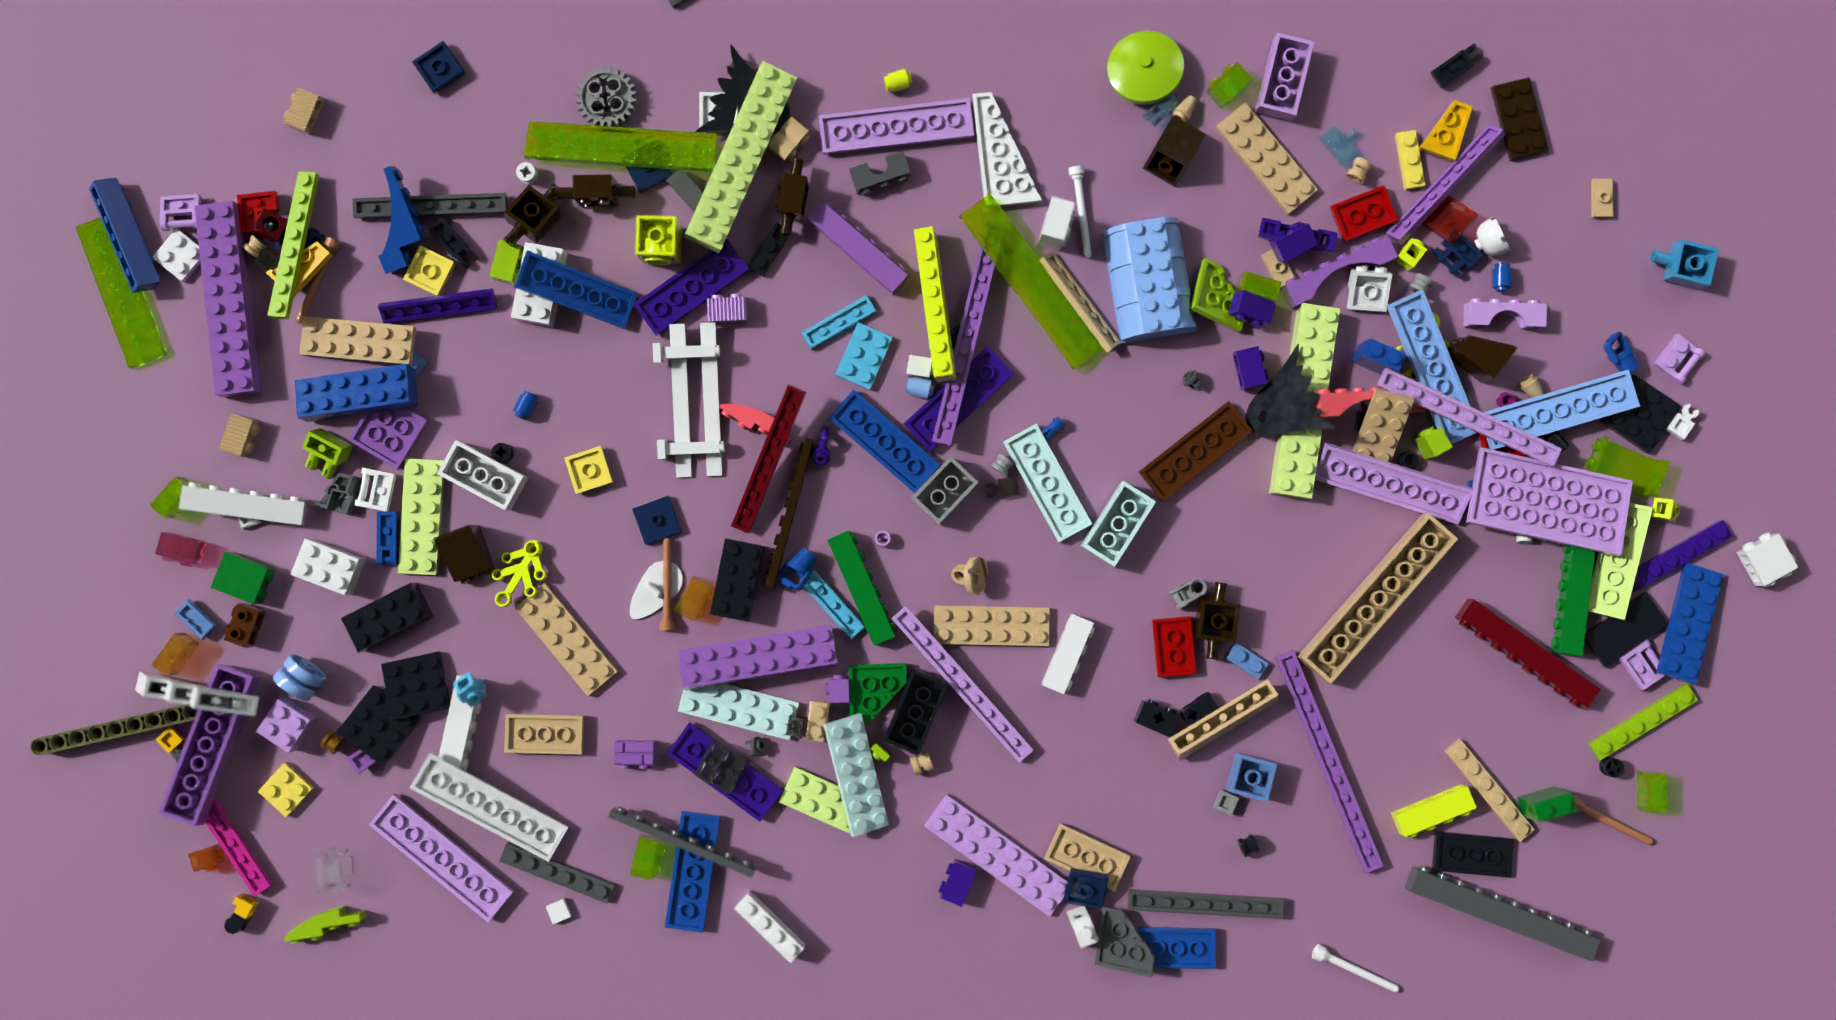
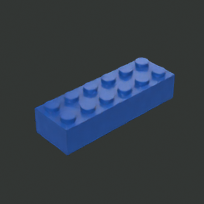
(356, 393)

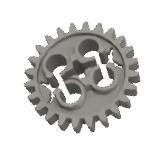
(590, 100)

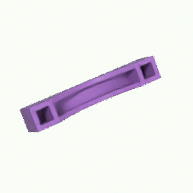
(1375, 255)

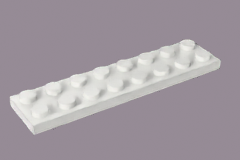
(489, 807)

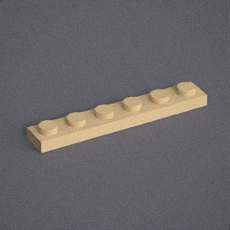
(1080, 302)
(1489, 790)

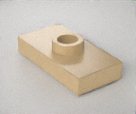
(1601, 198)
(1278, 270)

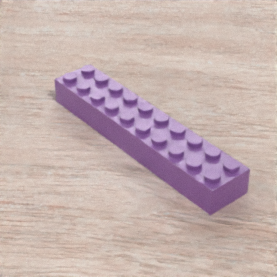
(228, 300)

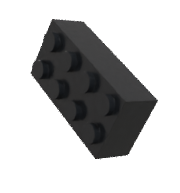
(737, 580)
(387, 617)
(915, 711)

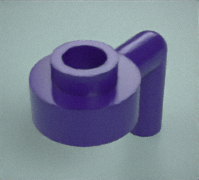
(822, 449)

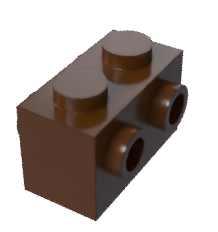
(244, 625)

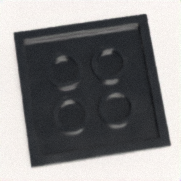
(1647, 423)
(416, 686)
(372, 730)

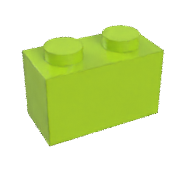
(506, 262)
(1432, 442)

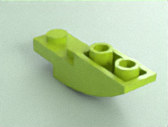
(323, 922)

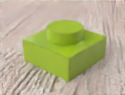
(879, 752)

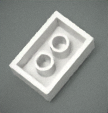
(1057, 224)
(328, 566)

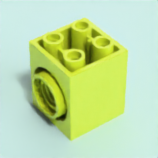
(658, 239)

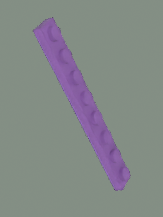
(1445, 184)

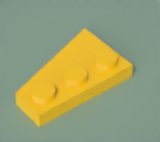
(1448, 132)
(312, 261)

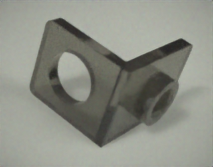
(797, 726)

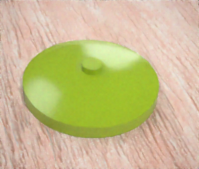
(1145, 67)

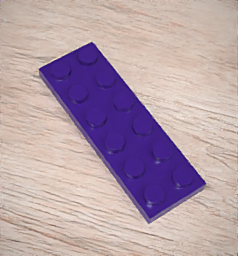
(691, 287)
(984, 378)
(753, 790)

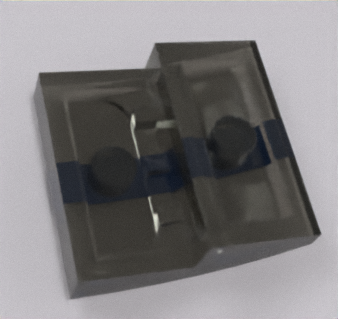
(721, 767)

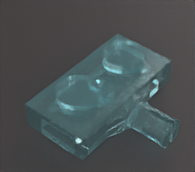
(1339, 144)

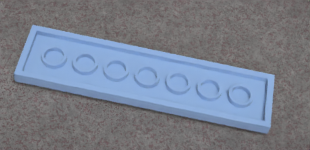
(1429, 356)
(1569, 406)

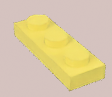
(1410, 160)

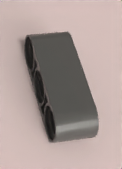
(685, 188)

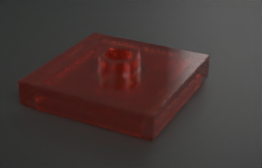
(1450, 219)

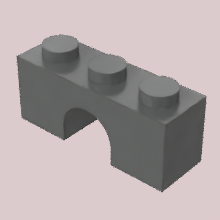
(896, 170)

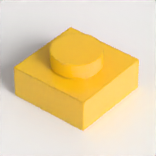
(170, 739)

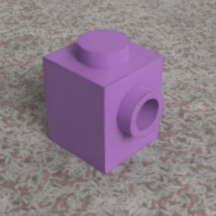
(838, 689)

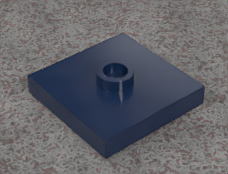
(438, 67)
(647, 177)
(657, 520)
(1086, 888)

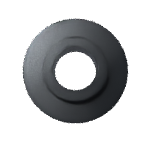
(1414, 459)

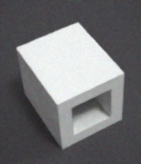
(919, 367)

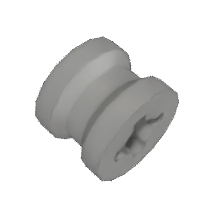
(1421, 283)
(1002, 464)

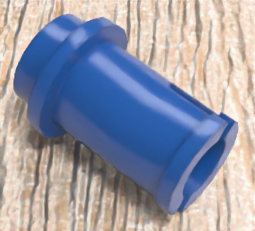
(1053, 428)

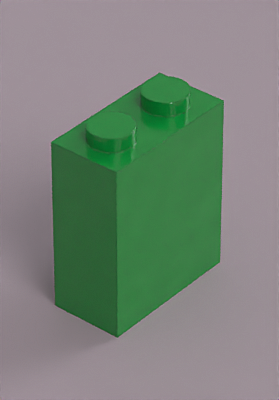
(243, 578)
(1546, 804)

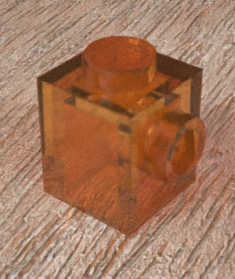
(207, 858)

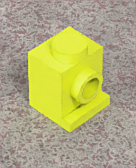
(1417, 249)
(1668, 511)

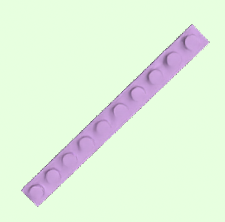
(1470, 417)
(962, 683)

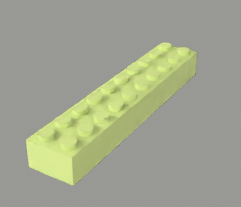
(740, 157)
(1298, 450)

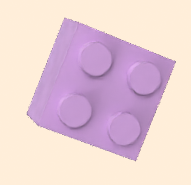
(286, 725)

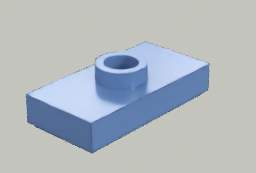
(195, 619)

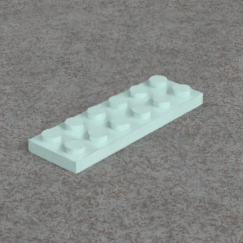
(1047, 483)
(740, 708)
(856, 774)

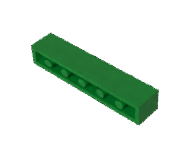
(861, 588)
(1573, 600)

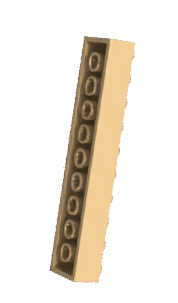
(1377, 598)

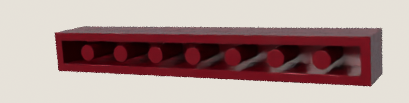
(1527, 653)

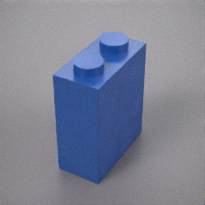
(1377, 356)

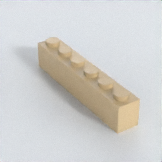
(1223, 719)

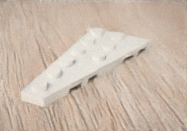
(1000, 161)

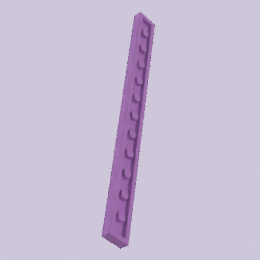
(964, 349)
(1329, 762)

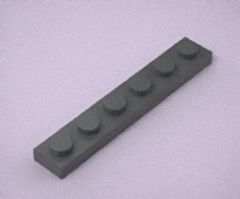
(557, 873)

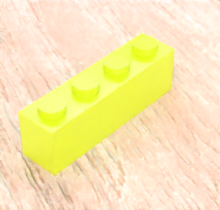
(1433, 810)

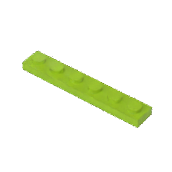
(1642, 721)

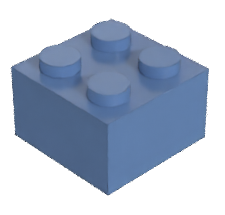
(1251, 776)

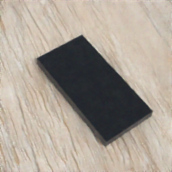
(1617, 637)
(1472, 854)

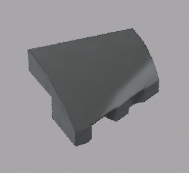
(341, 494)

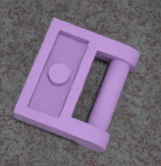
(178, 206)
(1674, 354)
(1639, 668)

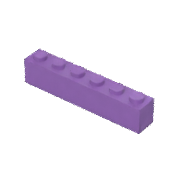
(857, 247)

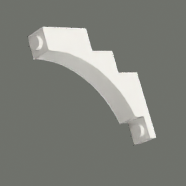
(195, 695)

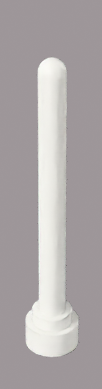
(1077, 173)
(1320, 954)

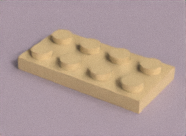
(1383, 424)
(544, 733)
(1078, 851)

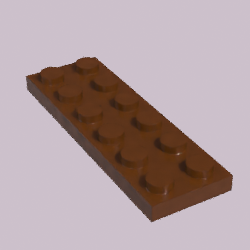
(1195, 451)

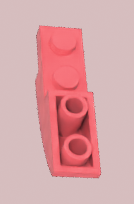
(749, 418)

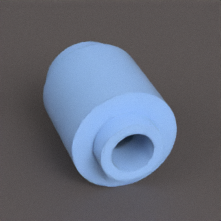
(920, 387)

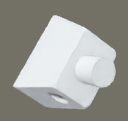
(1082, 926)

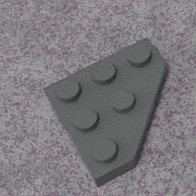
(1122, 945)

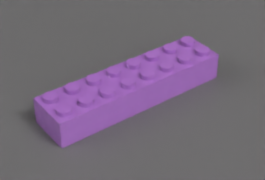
(757, 657)
(207, 752)

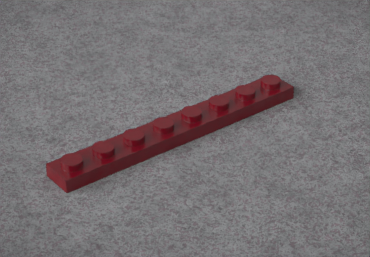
(768, 458)

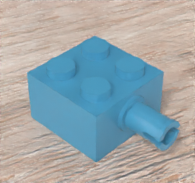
(1688, 263)

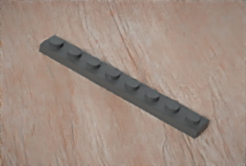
(434, 205)
(690, 844)
(1205, 903)

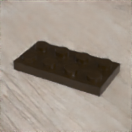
(1519, 118)

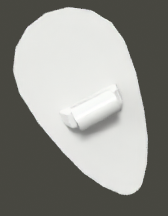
(649, 592)

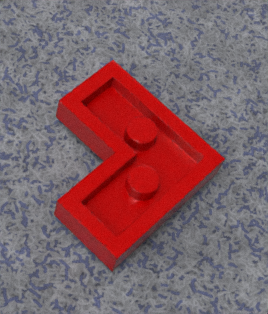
(250, 206)

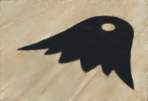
(733, 99)
(1286, 403)

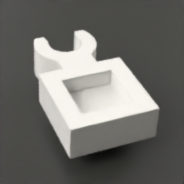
(1681, 424)

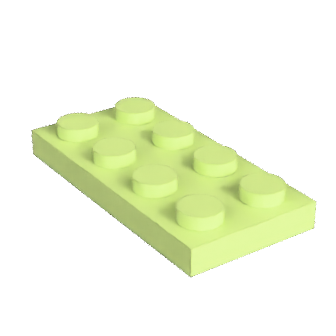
(815, 798)

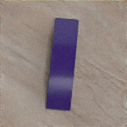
(1325, 239)

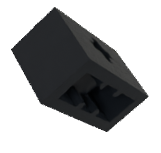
(1164, 726)

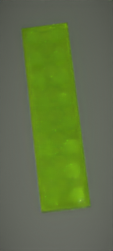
(126, 310)

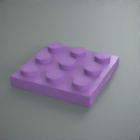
(389, 434)

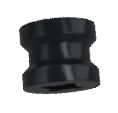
(506, 452)
(1616, 768)
(1248, 845)

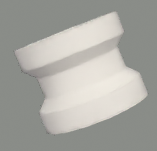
(529, 176)

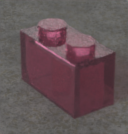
(180, 548)

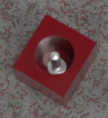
(269, 225)

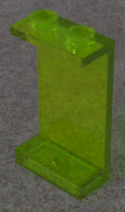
(1627, 464)

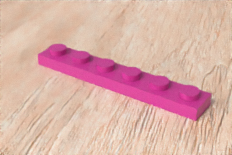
(237, 849)

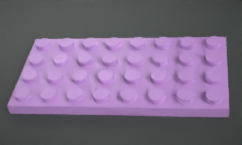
(1549, 502)

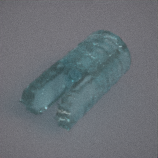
(1163, 108)

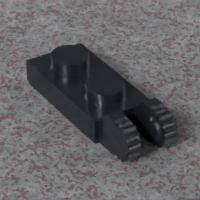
(1455, 66)
(451, 241)
(767, 251)

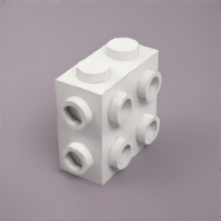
(1767, 559)

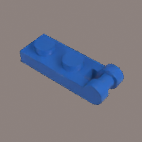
(387, 538)

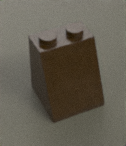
(1174, 151)
(1480, 356)
(465, 553)

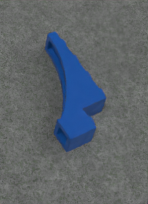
(404, 225)

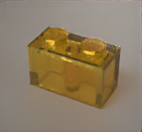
(694, 599)
(175, 654)

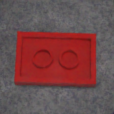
(1363, 213)
(1173, 646)

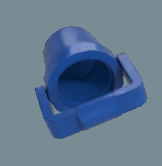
(1623, 356)
(801, 565)

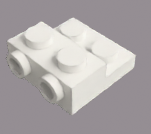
(1369, 288)

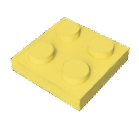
(429, 271)
(588, 470)
(286, 789)

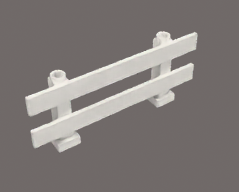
(678, 353)

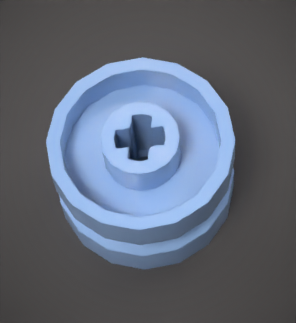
(299, 677)

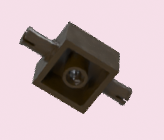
(595, 191)
(792, 197)
(532, 214)
(1216, 608)

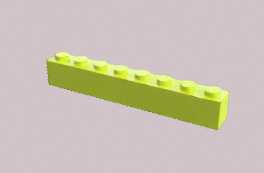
(935, 304)

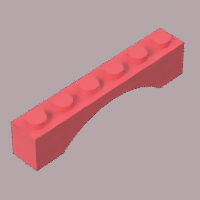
(1336, 403)

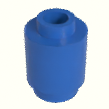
(1502, 277)
(525, 405)

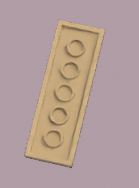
(1266, 158)
(357, 340)
(991, 625)
(566, 639)

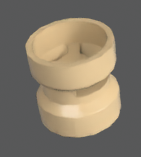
(1359, 170)
(921, 763)

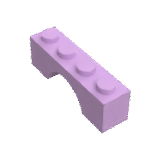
(1528, 315)

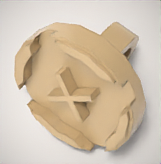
(974, 575)

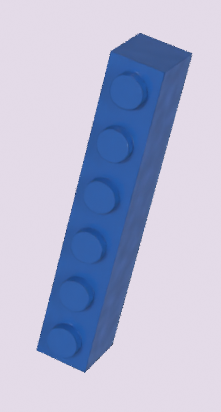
(124, 235)

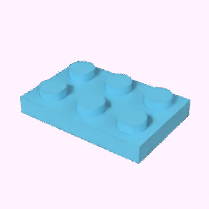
(863, 356)

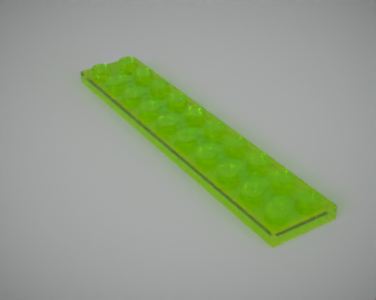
(621, 146)
(1030, 281)

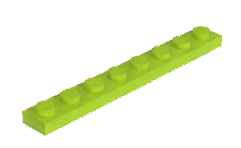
(293, 245)

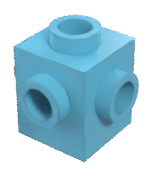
(470, 689)

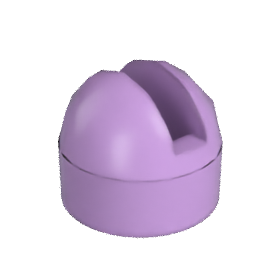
(884, 536)

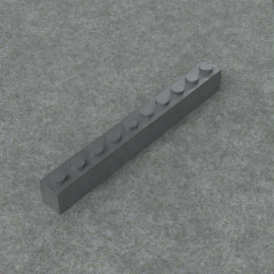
(1503, 914)

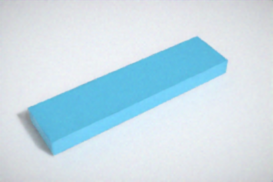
(839, 322)
(834, 605)

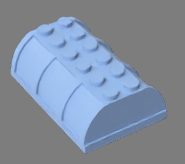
(1149, 279)

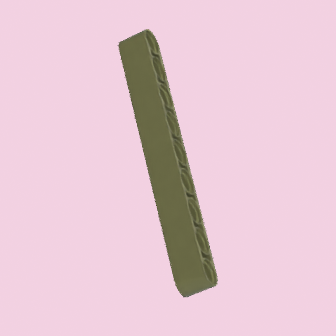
(110, 730)

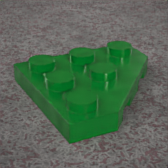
(874, 686)

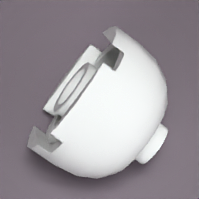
(1491, 238)

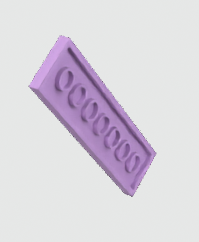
(896, 126)
(1392, 483)
(997, 855)
(441, 857)

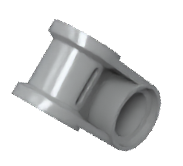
(1186, 592)

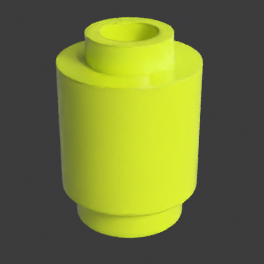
(897, 80)

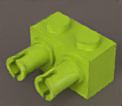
(328, 447)

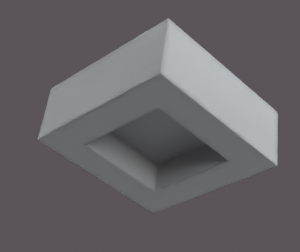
(1225, 802)

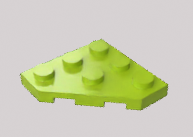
(1214, 295)

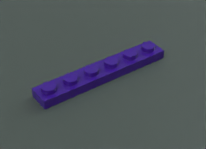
(438, 305)
(1681, 554)

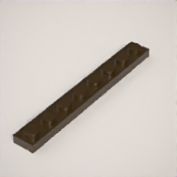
(791, 504)

